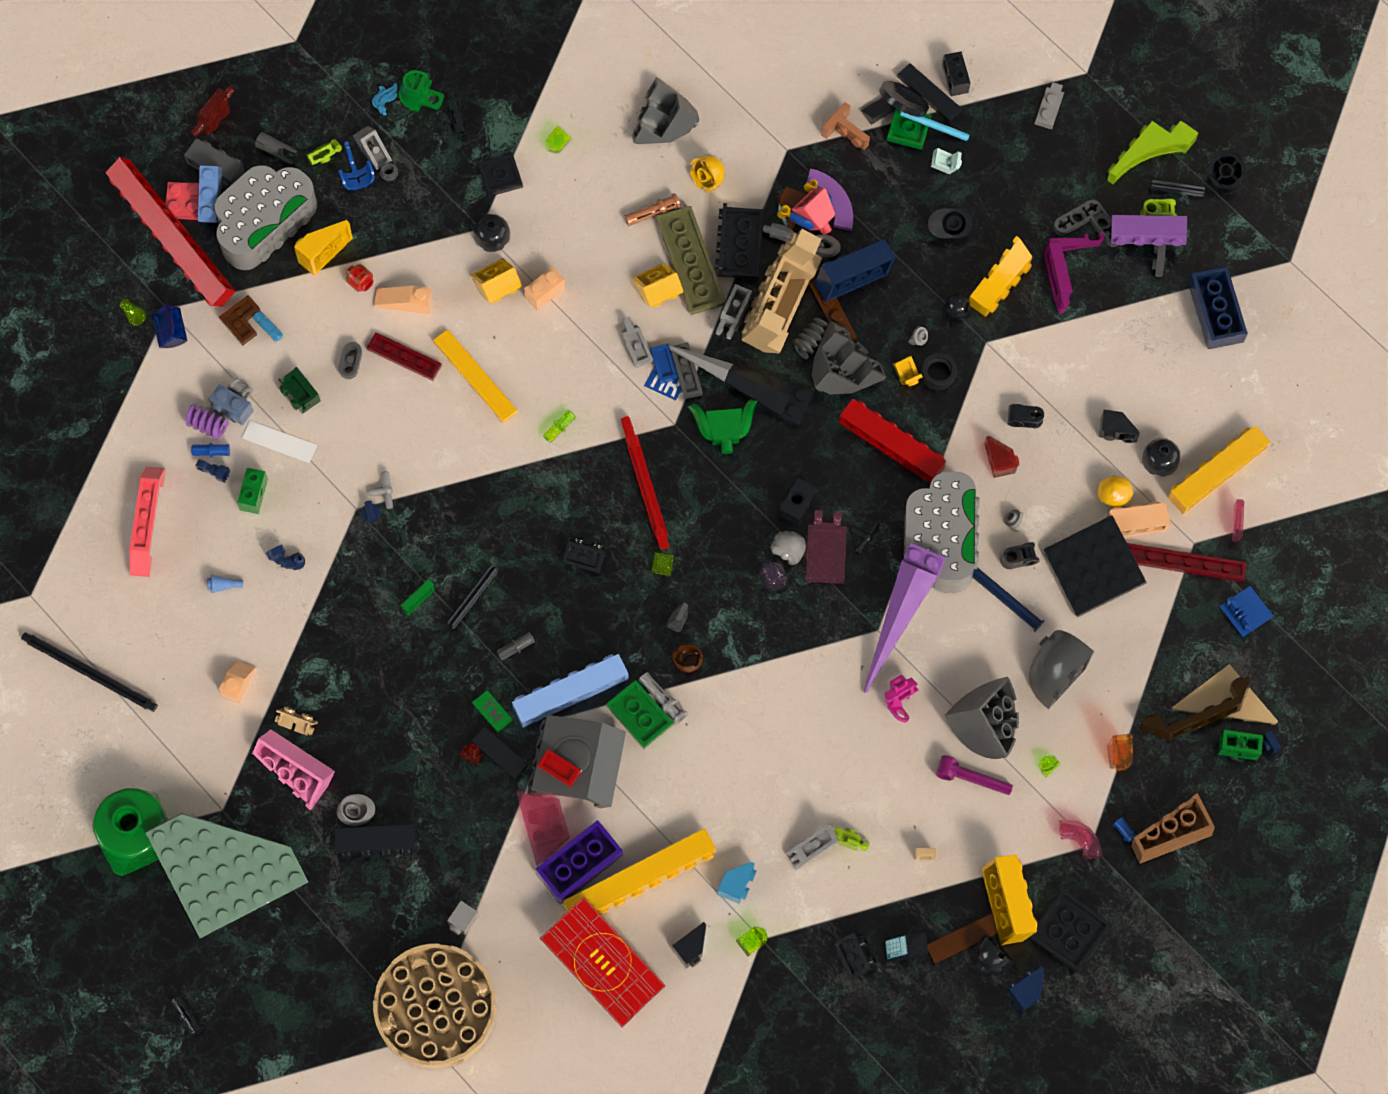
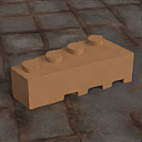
(1175, 830)

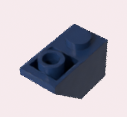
(1027, 991)

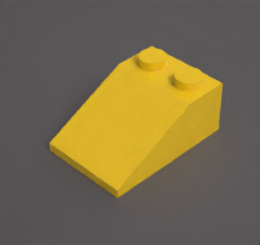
(322, 245)

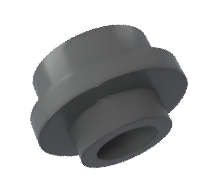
(388, 167)

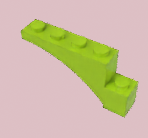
(1152, 143)

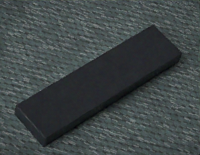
(930, 92)

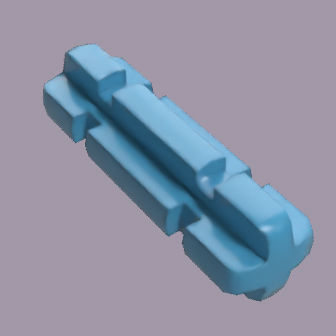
(268, 326)

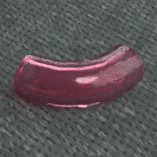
(1083, 836)

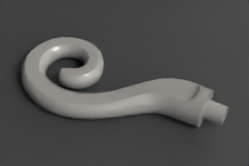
(783, 233)

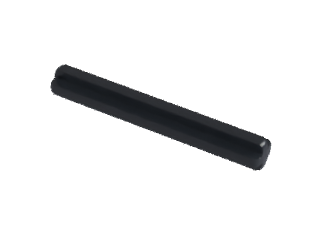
(471, 596)

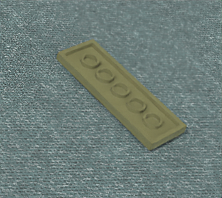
(691, 260)

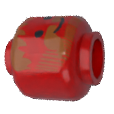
(359, 278)

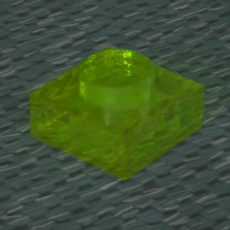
(662, 564)

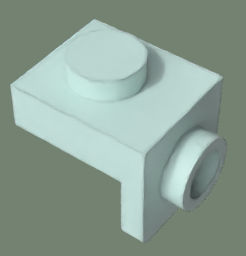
(946, 161)

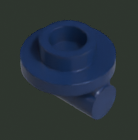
(370, 512)

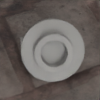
(919, 336)
(1014, 520)

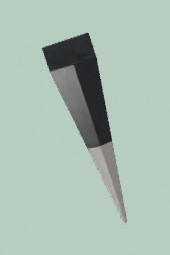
(774, 394)

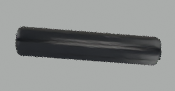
(1176, 187)

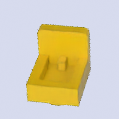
(907, 371)

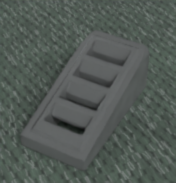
(678, 617)

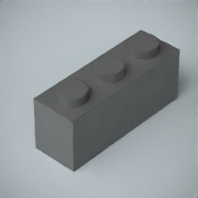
(203, 154)

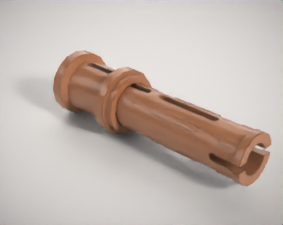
(661, 206)

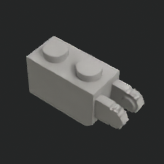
(734, 310)

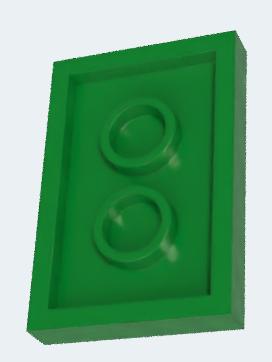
(639, 714)

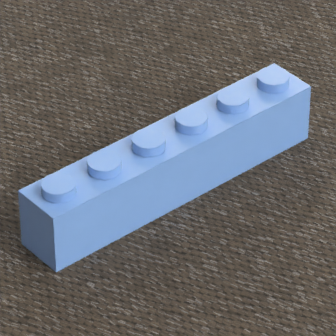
(570, 690)

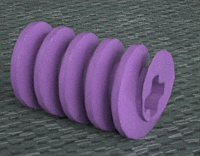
(206, 423)

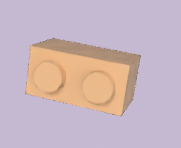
(544, 288)

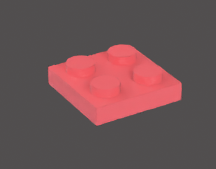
(183, 200)

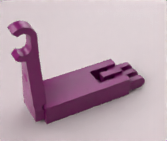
(1057, 267)

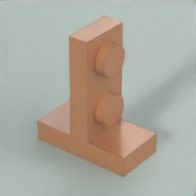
(845, 128)

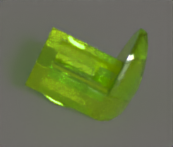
(557, 140)
(752, 940)

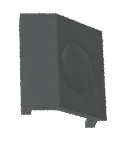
(588, 746)

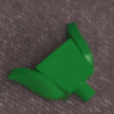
(724, 426)

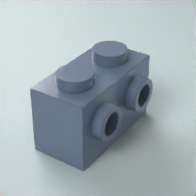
(231, 405)

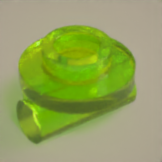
(1048, 765)

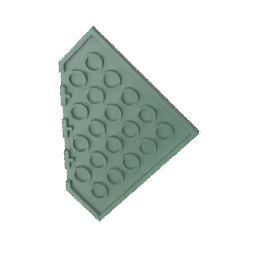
(222, 869)

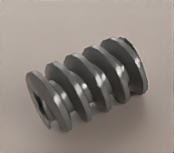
(809, 337)

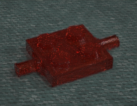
(213, 112)

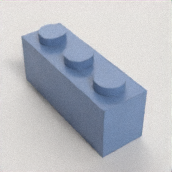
(209, 190)

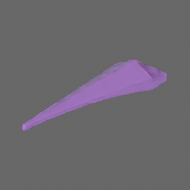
(914, 580)

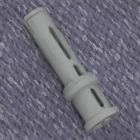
(668, 704)

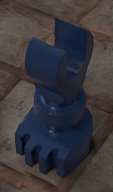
(220, 473)

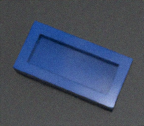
(664, 363)

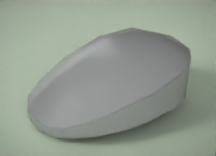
(356, 810)

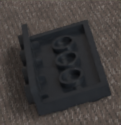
(739, 242)

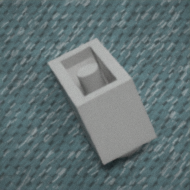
(372, 147)

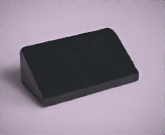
(877, 110)

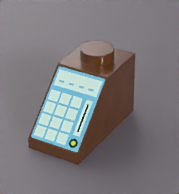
(790, 198)

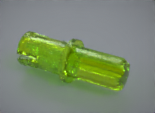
(559, 426)

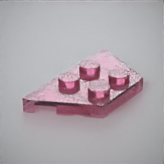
(543, 823)

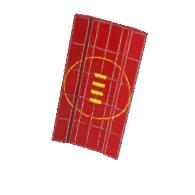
(602, 962)

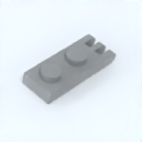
(813, 846)

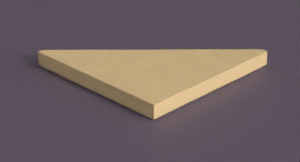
(1217, 690)

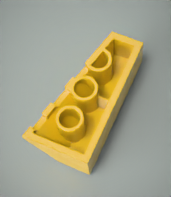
(1001, 278)

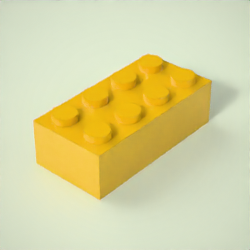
(1009, 899)

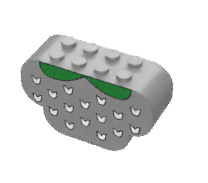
(262, 213)
(947, 524)

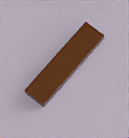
(961, 939)

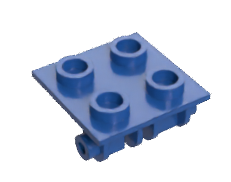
(1246, 611)

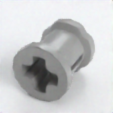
(239, 388)

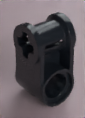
(1023, 416)
(1023, 555)

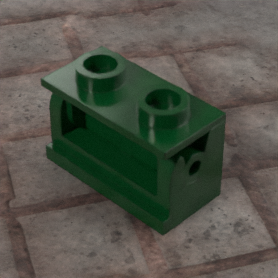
(299, 390)

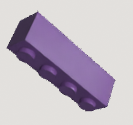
(1149, 230)

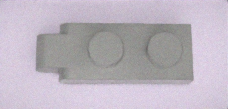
(1050, 106)

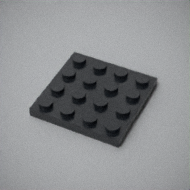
(1095, 566)

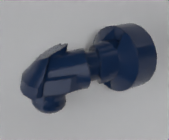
(294, 562)

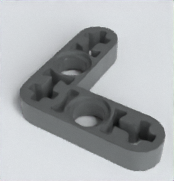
(1092, 217)

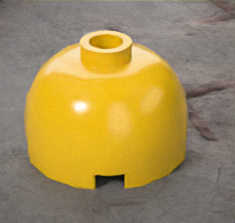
(707, 172)

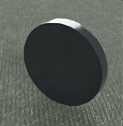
(904, 98)

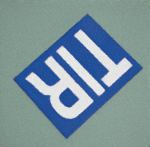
(669, 389)

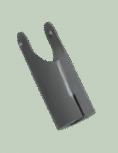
(273, 146)

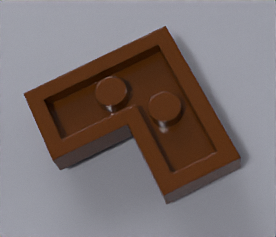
(236, 319)

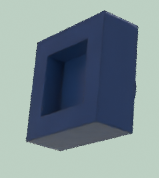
(1270, 743)

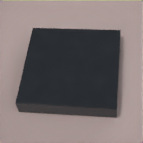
(500, 175)

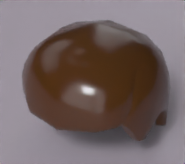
(687, 658)

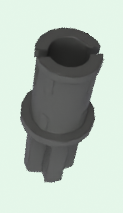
(515, 646)

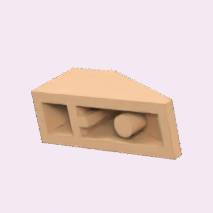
(404, 298)

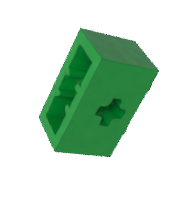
(252, 490)
(1240, 745)

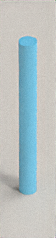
(938, 126)

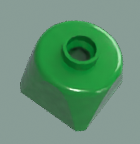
(128, 849)

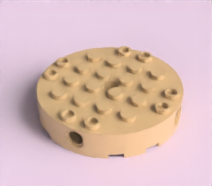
(435, 1036)

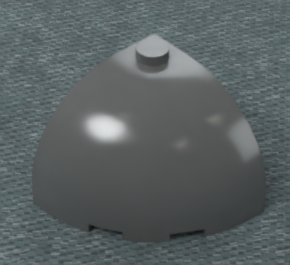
(1057, 666)
(986, 719)

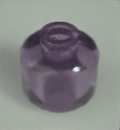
(773, 575)

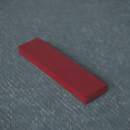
(404, 356)

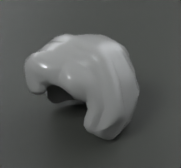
(789, 546)

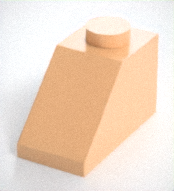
(236, 681)

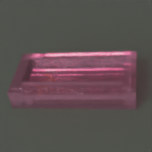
(1238, 519)

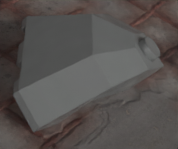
(665, 116)
(842, 364)

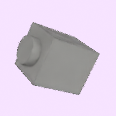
(462, 918)

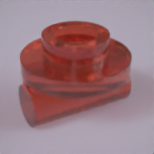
(471, 753)

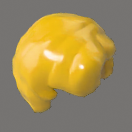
(1115, 491)

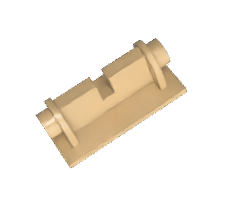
(303, 722)

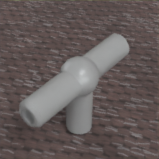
(386, 490)

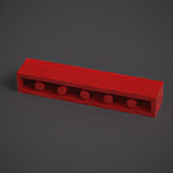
(892, 440)

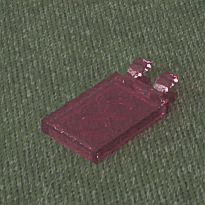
(826, 550)

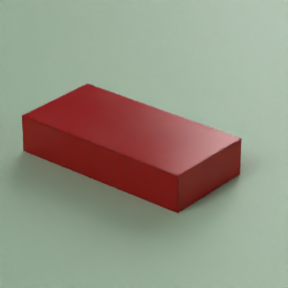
(559, 768)

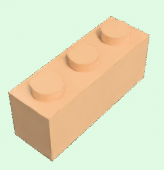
(1141, 519)

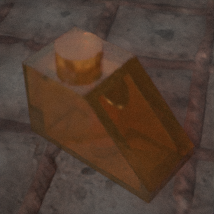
(1120, 751)

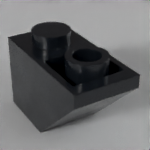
(1117, 426)

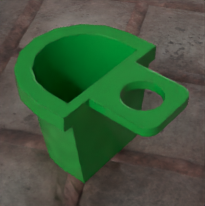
(416, 92)

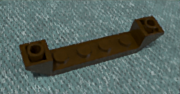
(1155, 726)

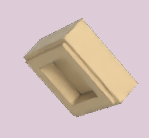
(925, 853)

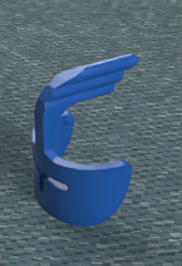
(365, 180)

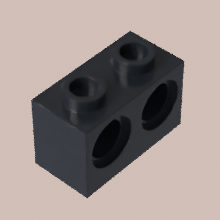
(956, 73)

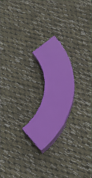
(841, 204)

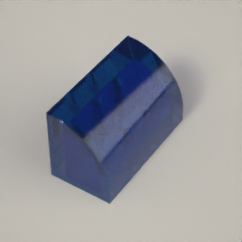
(169, 327)

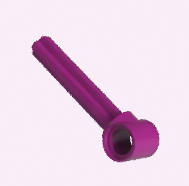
(949, 768)

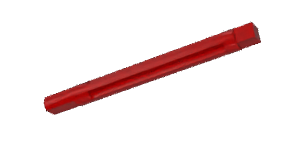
(645, 483)

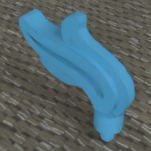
(384, 96)

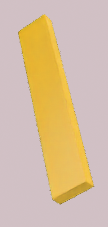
(475, 376)

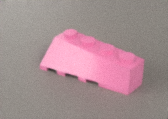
(294, 767)

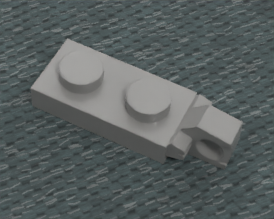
(636, 344)

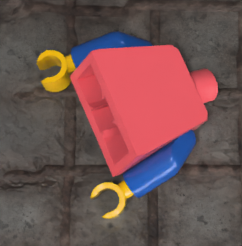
(813, 210)

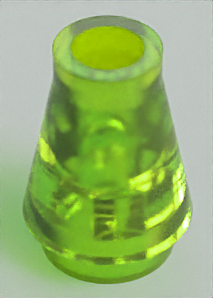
(133, 313)

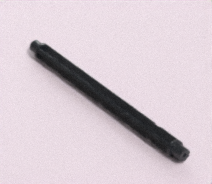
(90, 672)

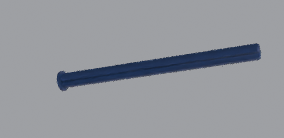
(1007, 599)

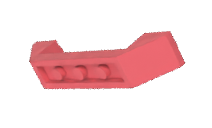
(144, 520)

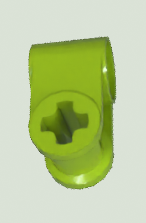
(1160, 207)

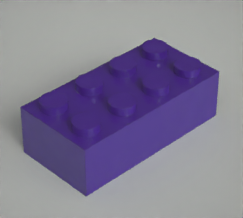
(579, 862)

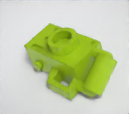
(323, 153)
(850, 840)

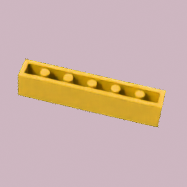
(1219, 469)

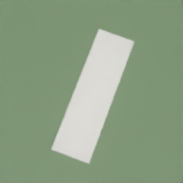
(279, 441)

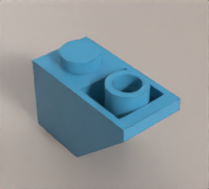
(735, 882)

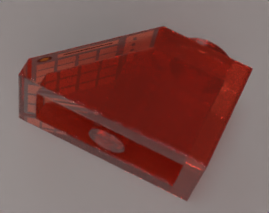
(1000, 457)

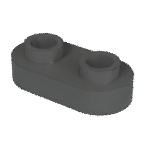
(350, 362)

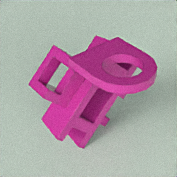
(898, 693)

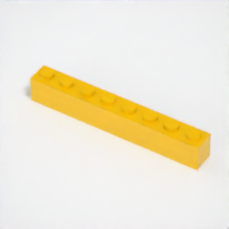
(647, 873)

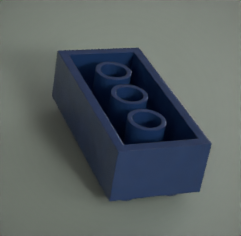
(854, 270)
(1217, 308)

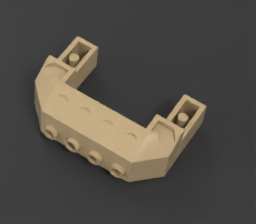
(794, 270)

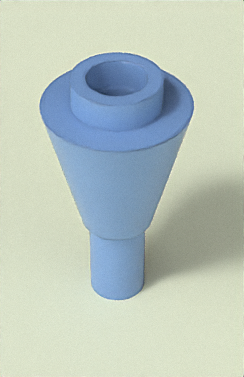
(219, 583)

